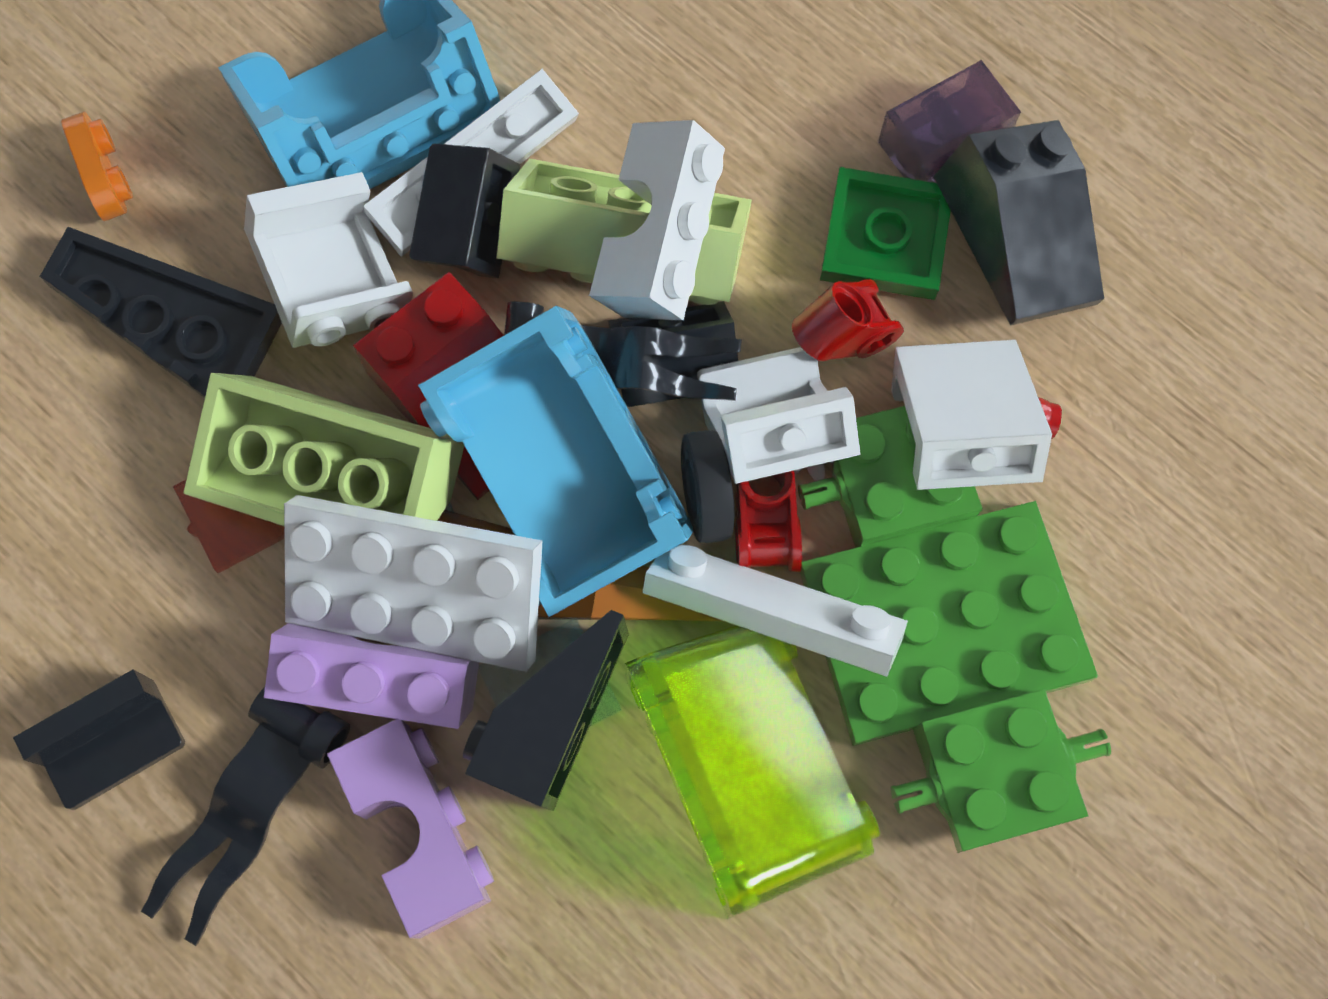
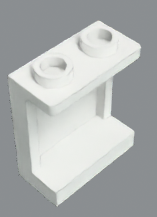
(323, 259)
(971, 414)
(779, 415)

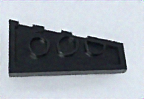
(162, 310)

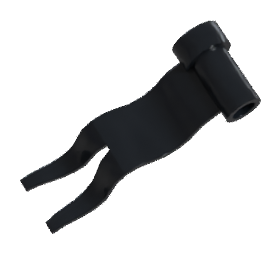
(624, 351)
(247, 800)

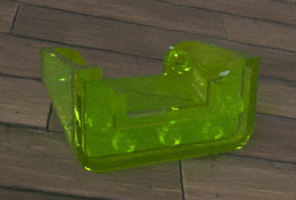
(750, 764)

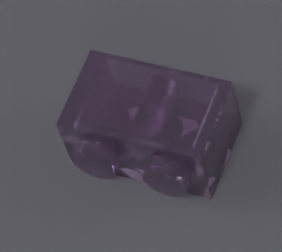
(935, 122)

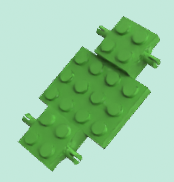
(978, 647)

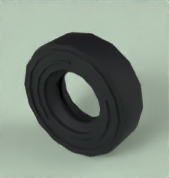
(707, 486)

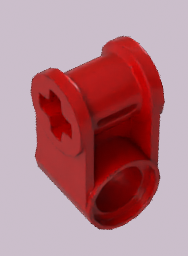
(846, 323)
(768, 526)

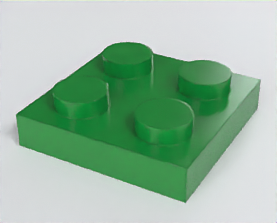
(887, 233)

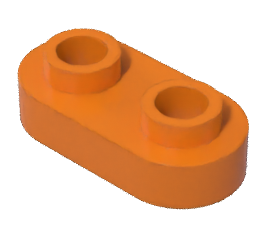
(90, 148)

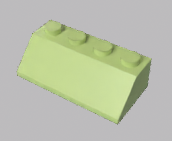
(563, 212)
(277, 442)

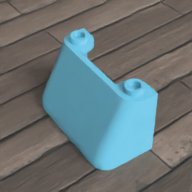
(372, 104)
(559, 455)

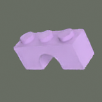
(368, 677)
(441, 876)

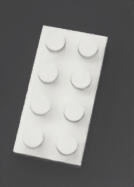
(412, 581)

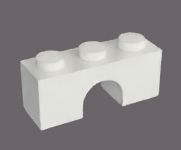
(655, 267)

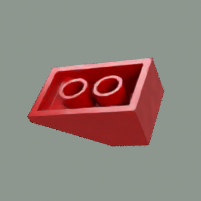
(420, 342)

